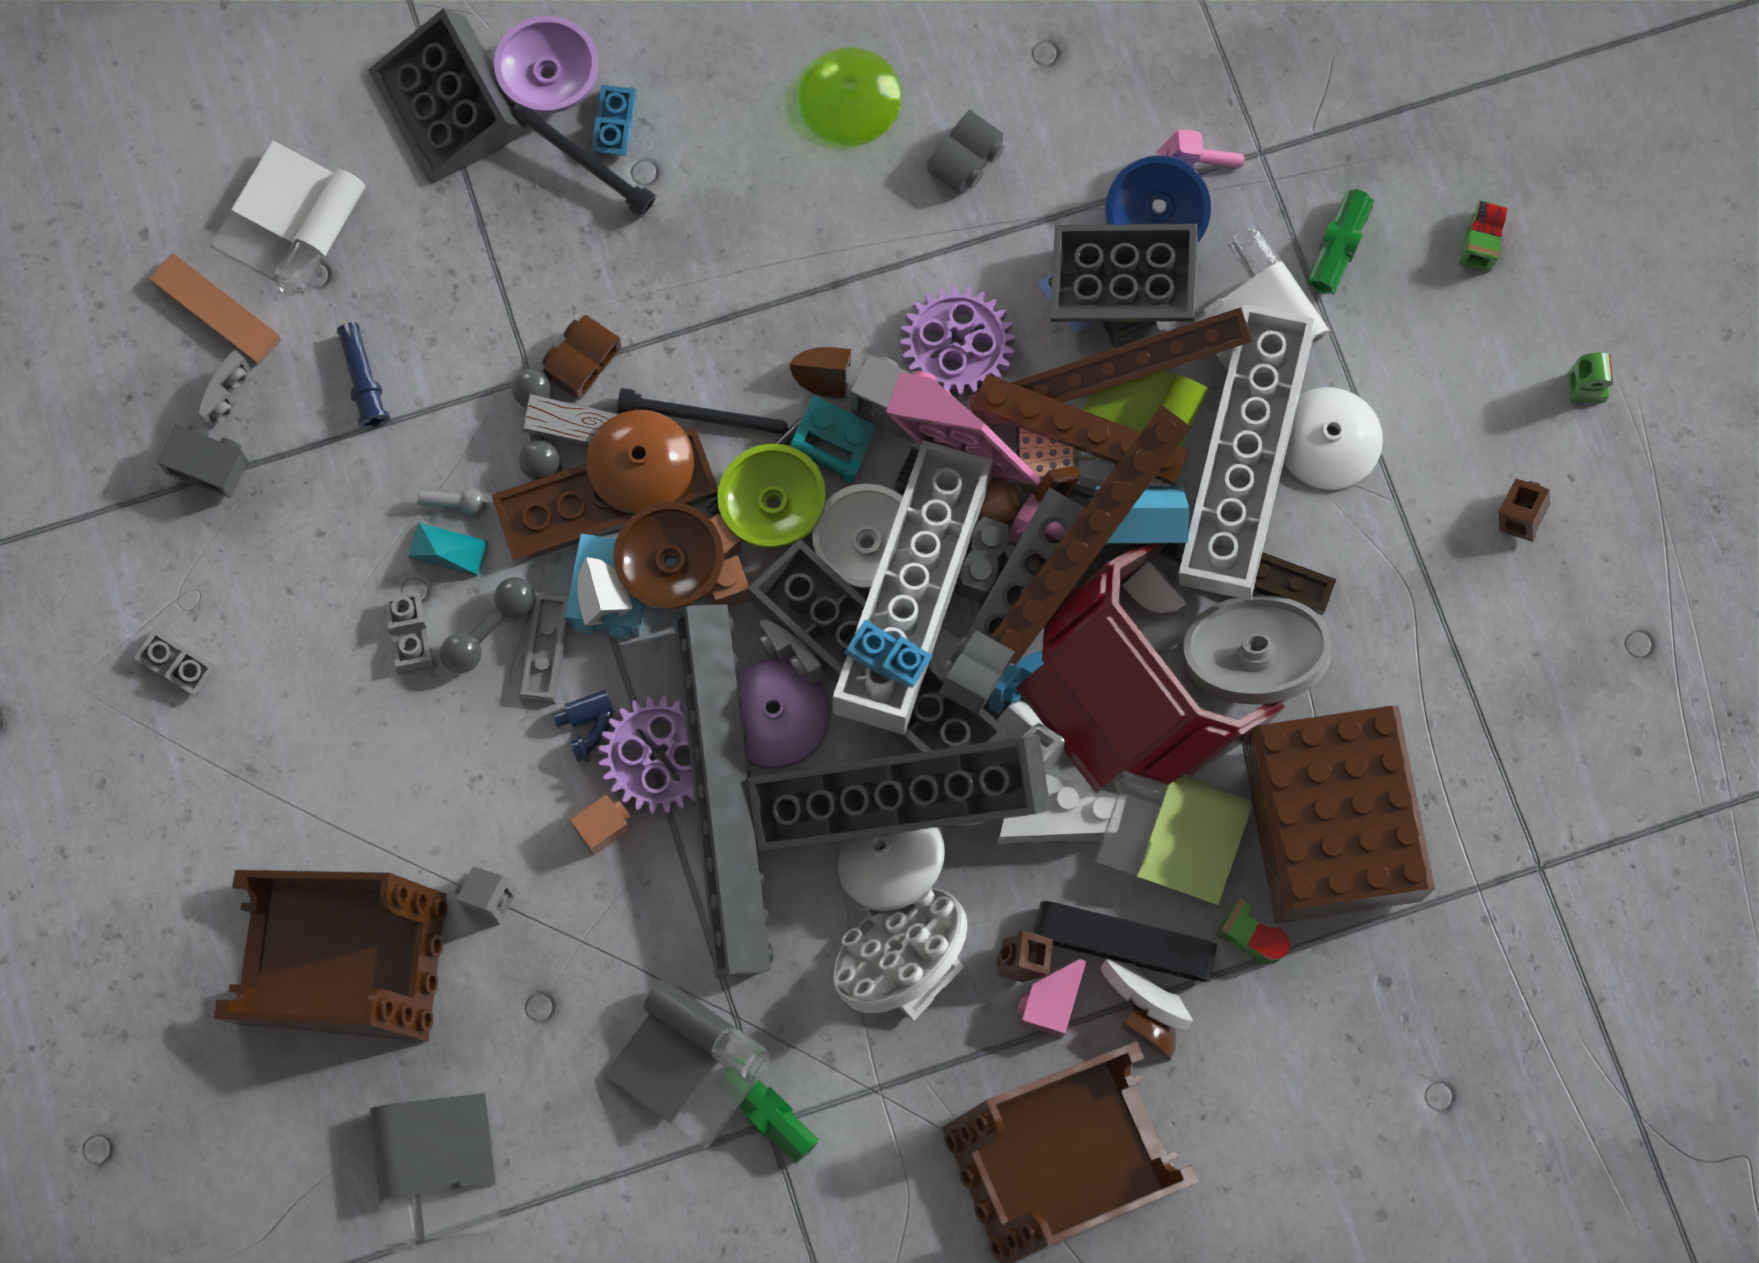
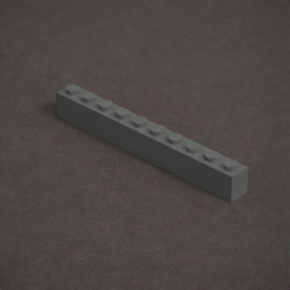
(722, 791)

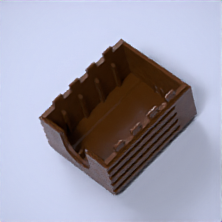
(1337, 814)

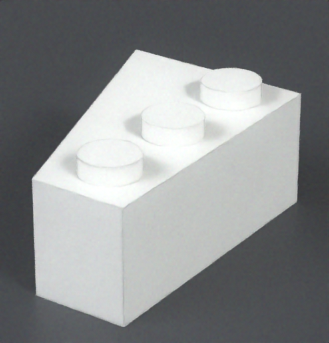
(1074, 816)

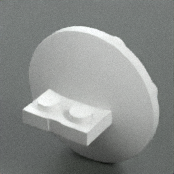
(903, 956)

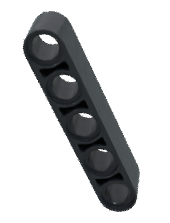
(1126, 941)

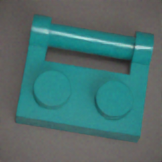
(837, 429)

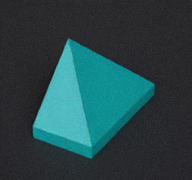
(448, 549)

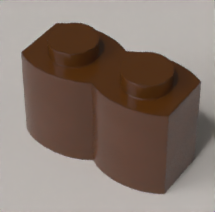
(581, 356)

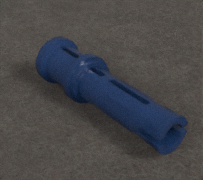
(365, 390)

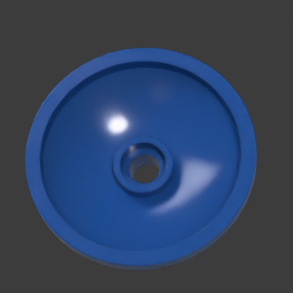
(1157, 178)

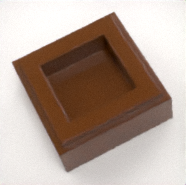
(1060, 480)

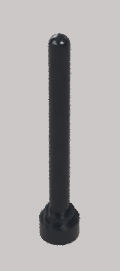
(638, 199)
(630, 401)

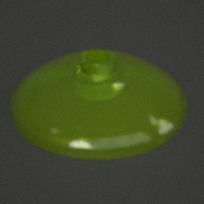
(846, 114)

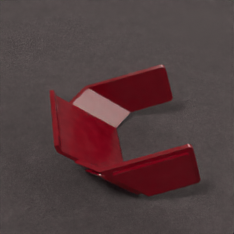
(1116, 694)

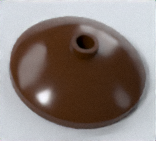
(664, 533)

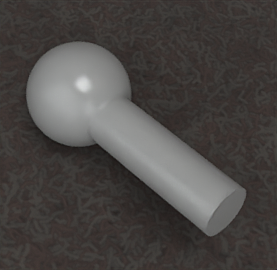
(470, 501)

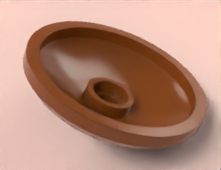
(634, 483)

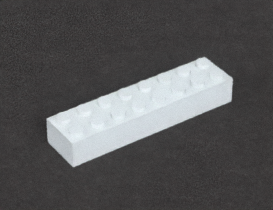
(1247, 454)
(916, 577)

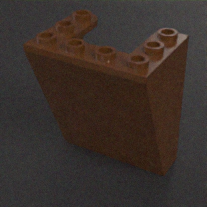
(338, 953)
(1063, 1155)

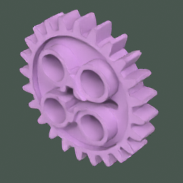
(939, 318)
(630, 775)

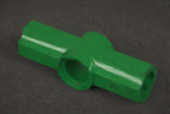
(1340, 241)
(775, 1119)

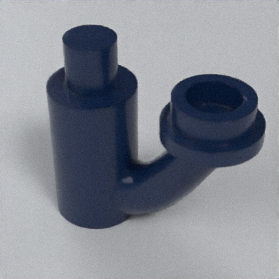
(582, 711)

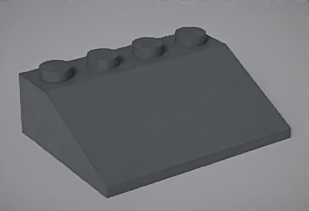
(446, 96)
(1124, 273)

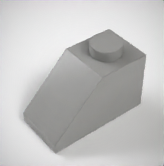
(485, 893)

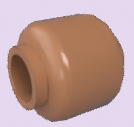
(1001, 502)

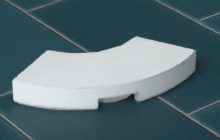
(1133, 984)

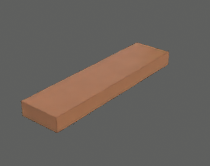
(215, 309)

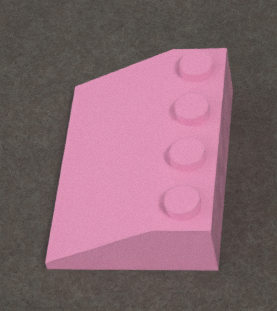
(937, 417)

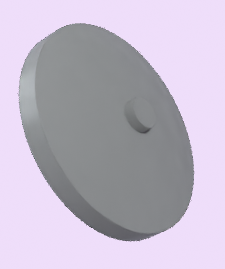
(1257, 649)

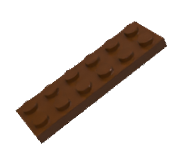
(564, 505)

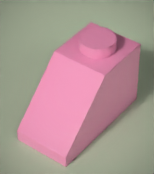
(1052, 1000)

